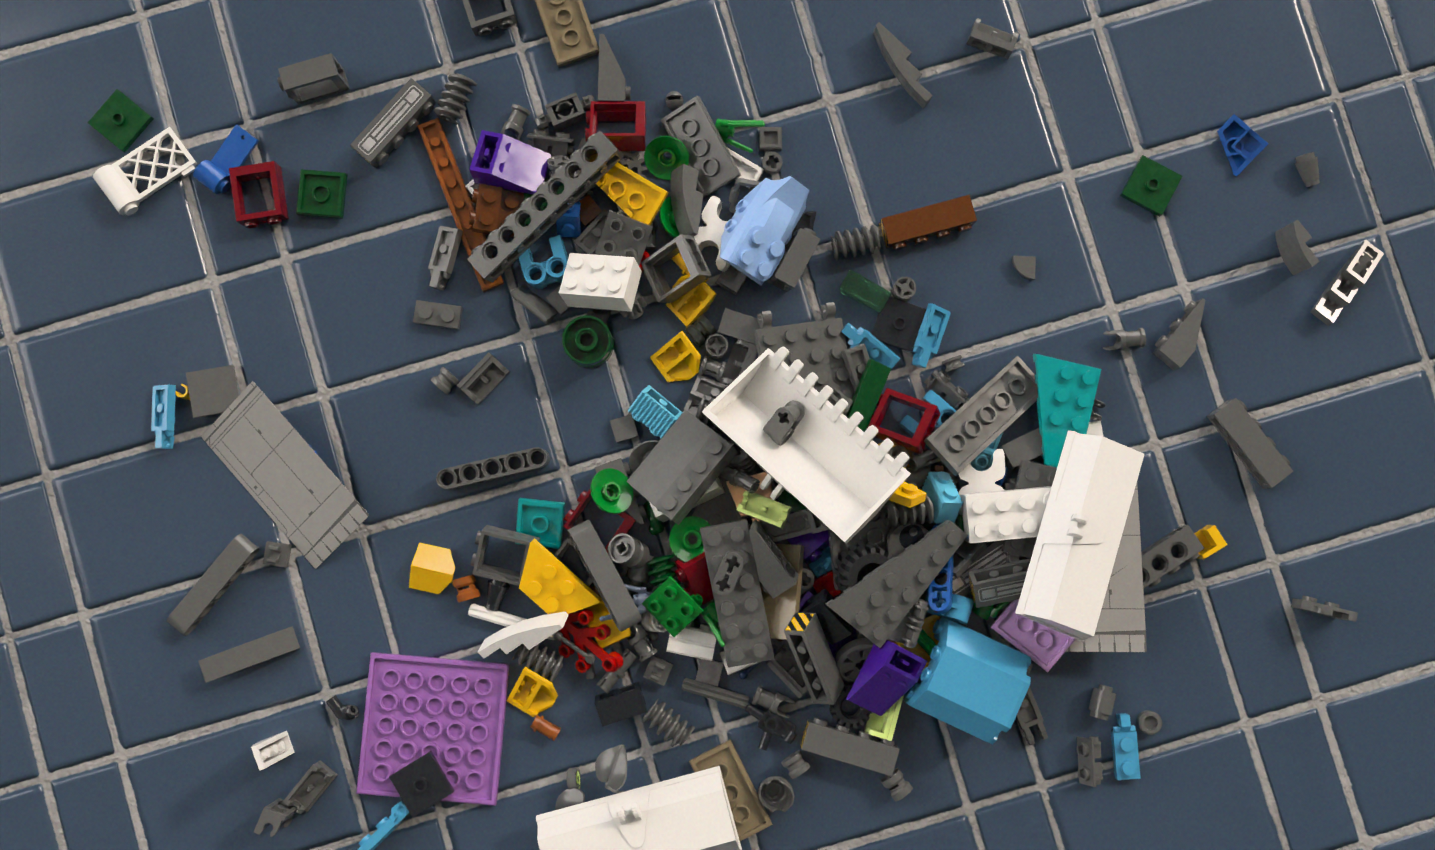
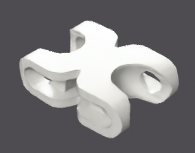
(713, 231)
(984, 480)

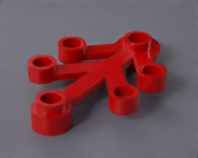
(610, 662)

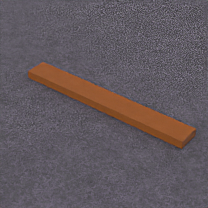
(454, 190)

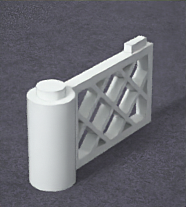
(123, 192)

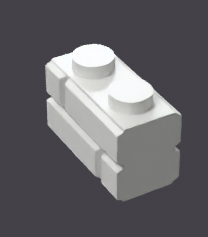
(693, 642)

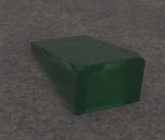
(864, 291)

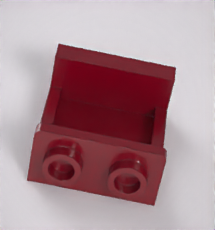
(695, 577)

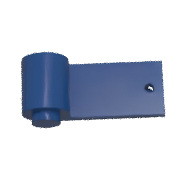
(231, 154)

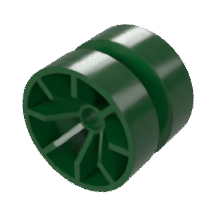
(588, 342)

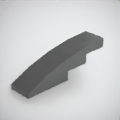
(897, 58)
(1347, 282)
(249, 654)

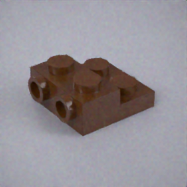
(492, 208)

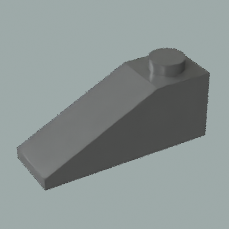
(611, 80)
(773, 568)

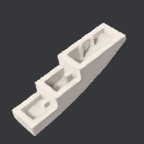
(526, 632)

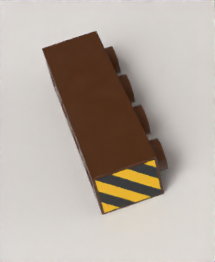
(928, 221)

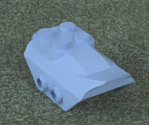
(762, 227)

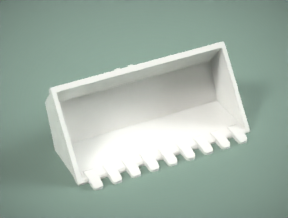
(826, 460)
(1080, 535)
(666, 815)

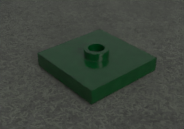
(120, 120)
(1151, 185)
(321, 194)

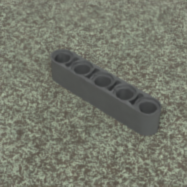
(481, 467)
(604, 575)
(213, 584)

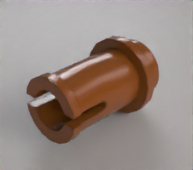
(545, 727)

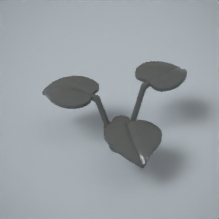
(609, 768)

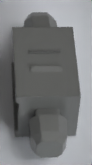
(543, 121)

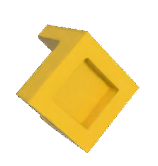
(1210, 540)

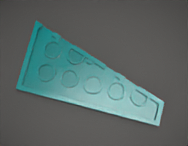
(1063, 402)

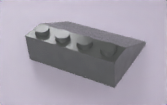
(682, 467)

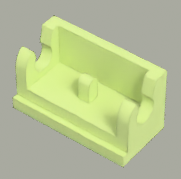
(764, 509)
(884, 725)

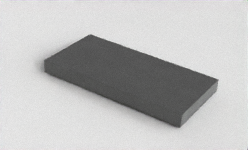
(704, 145)

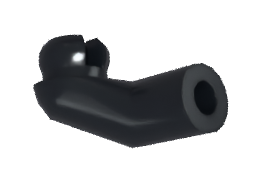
(341, 711)

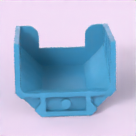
(971, 681)

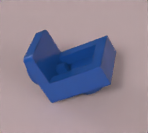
(569, 223)

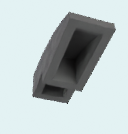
(686, 200)

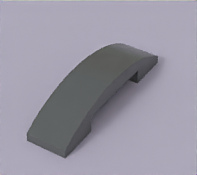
(797, 524)

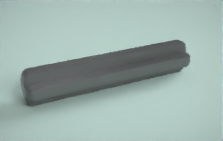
(715, 693)

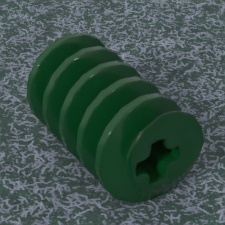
(661, 570)

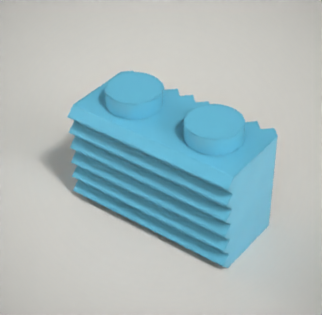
(654, 411)
(943, 496)

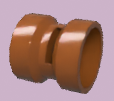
(468, 593)

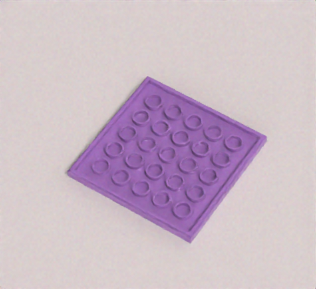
(439, 708)

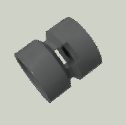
(628, 551)

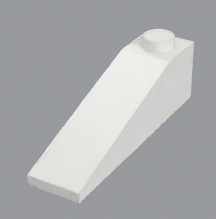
(272, 750)

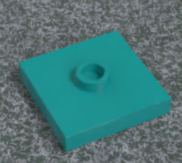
(541, 520)

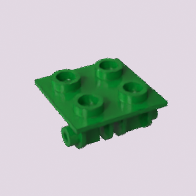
(673, 606)

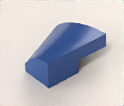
(1240, 143)

